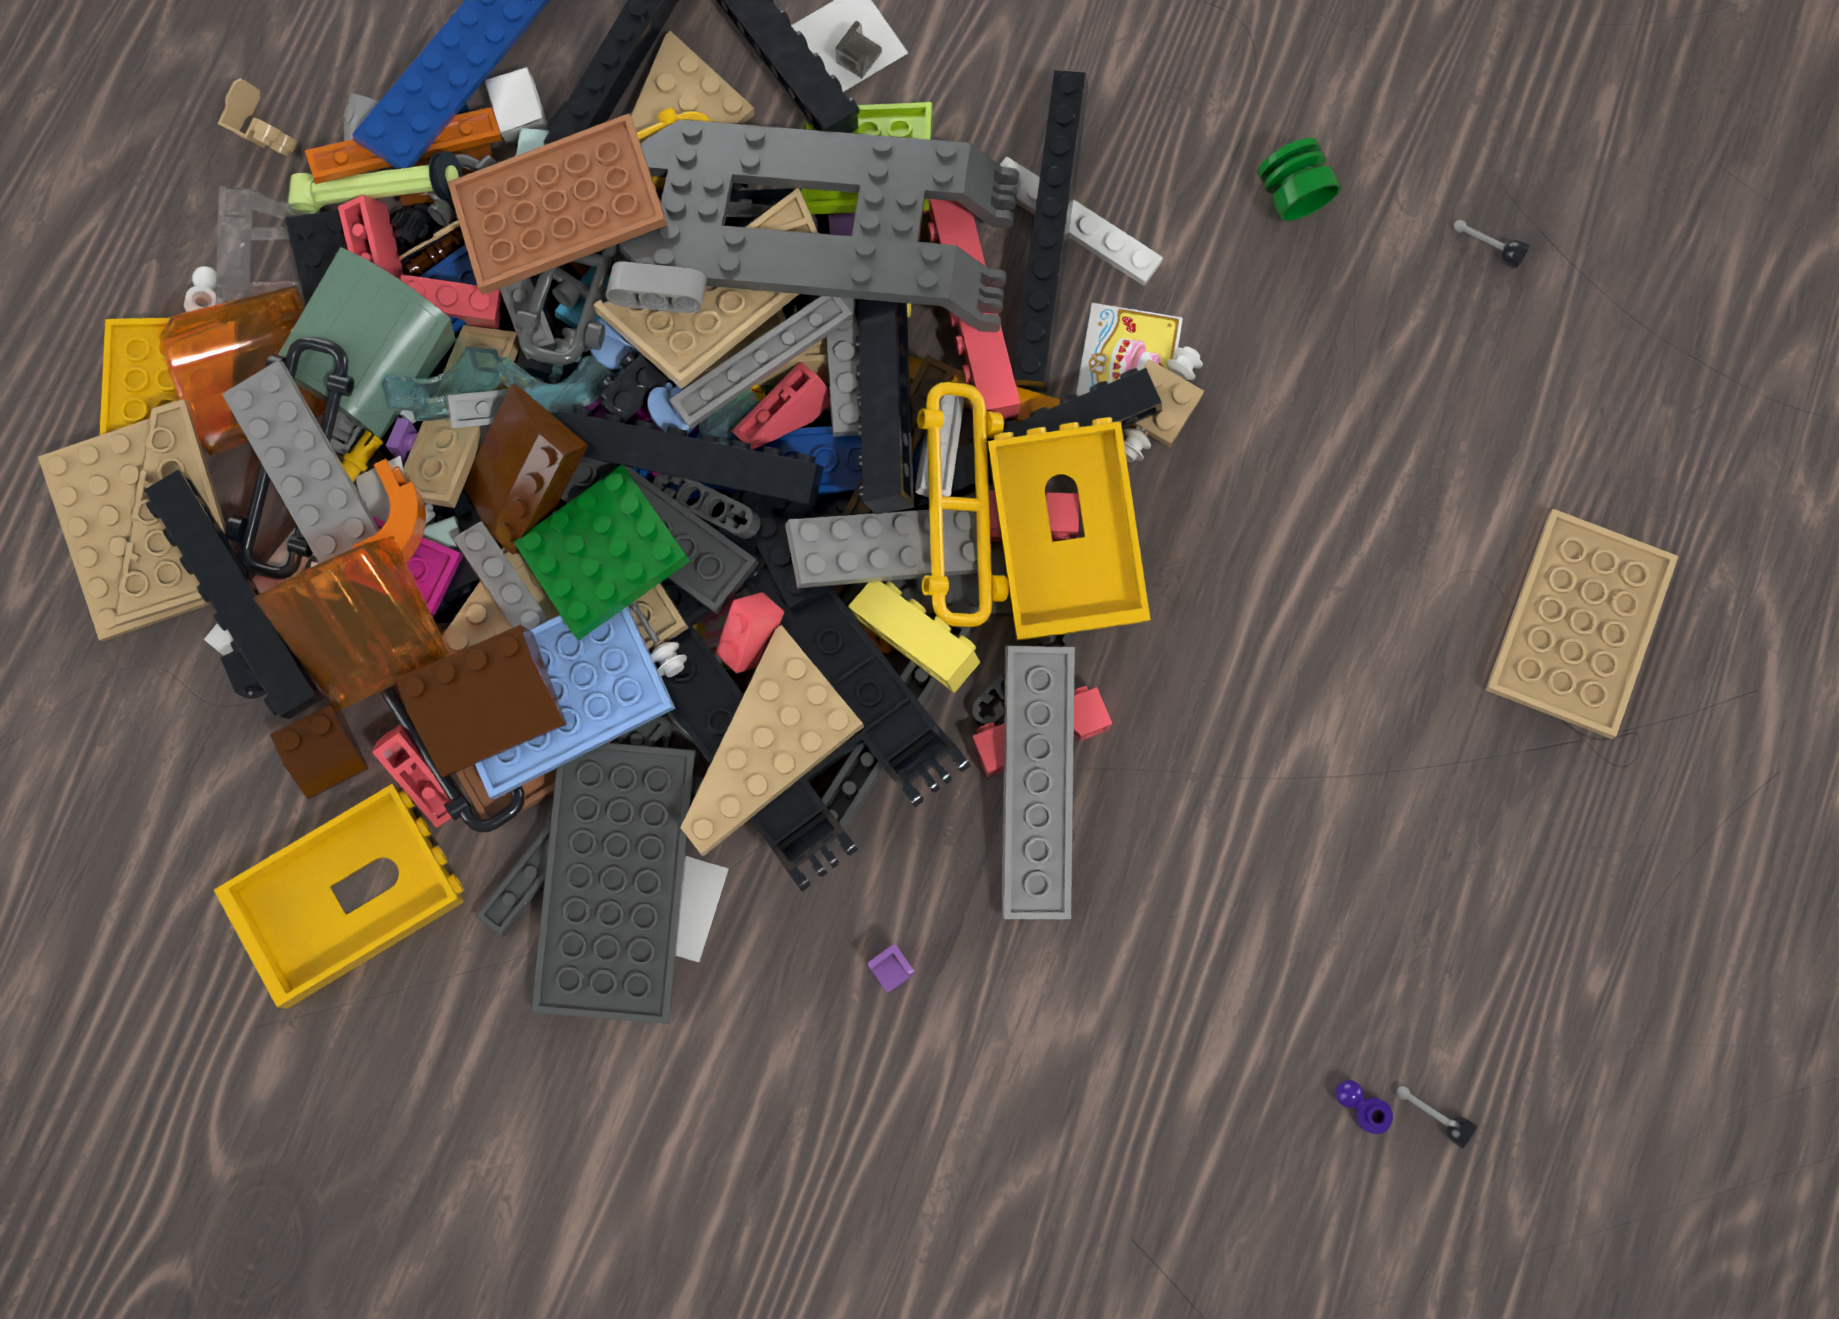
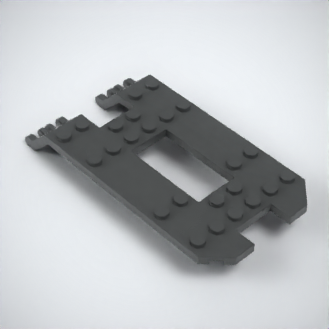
(884, 251)

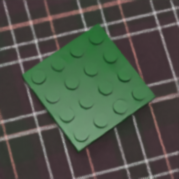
(601, 552)

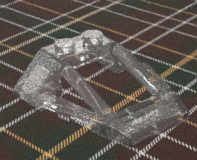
(235, 239)

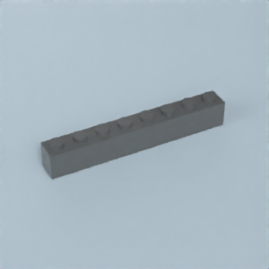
(862, 769)

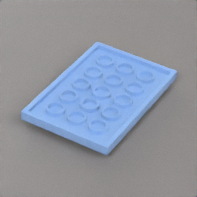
(604, 690)

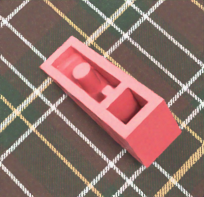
(789, 406)
(413, 775)

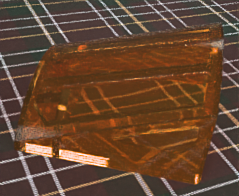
(222, 347)
(355, 621)

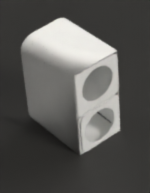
(516, 104)

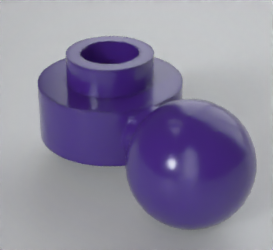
(1351, 1094)

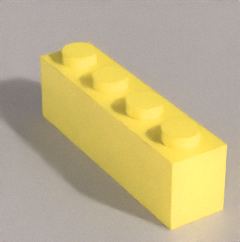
(915, 634)

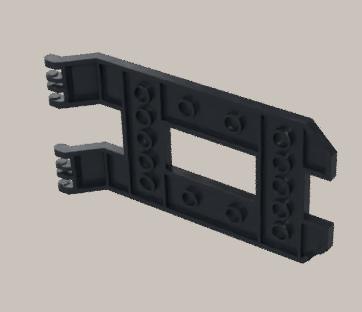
(893, 719)

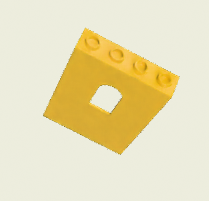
(1078, 580)
(294, 918)

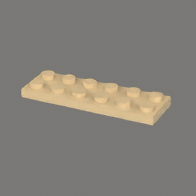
(446, 454)

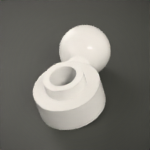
(202, 293)

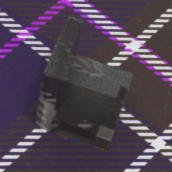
(857, 51)

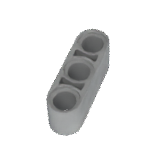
(656, 287)

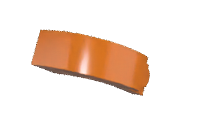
(407, 511)

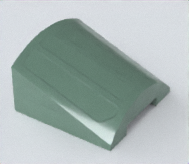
(380, 328)

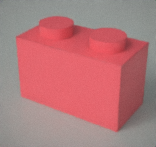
(748, 631)

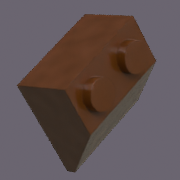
(319, 751)

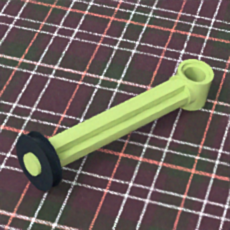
(309, 197)

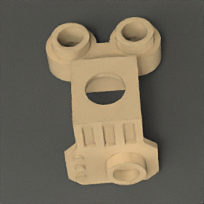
(241, 104)

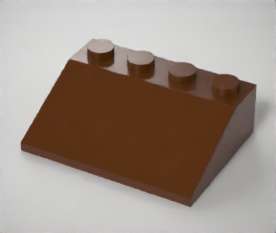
(521, 468)
(482, 700)

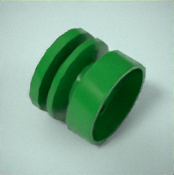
(1299, 179)

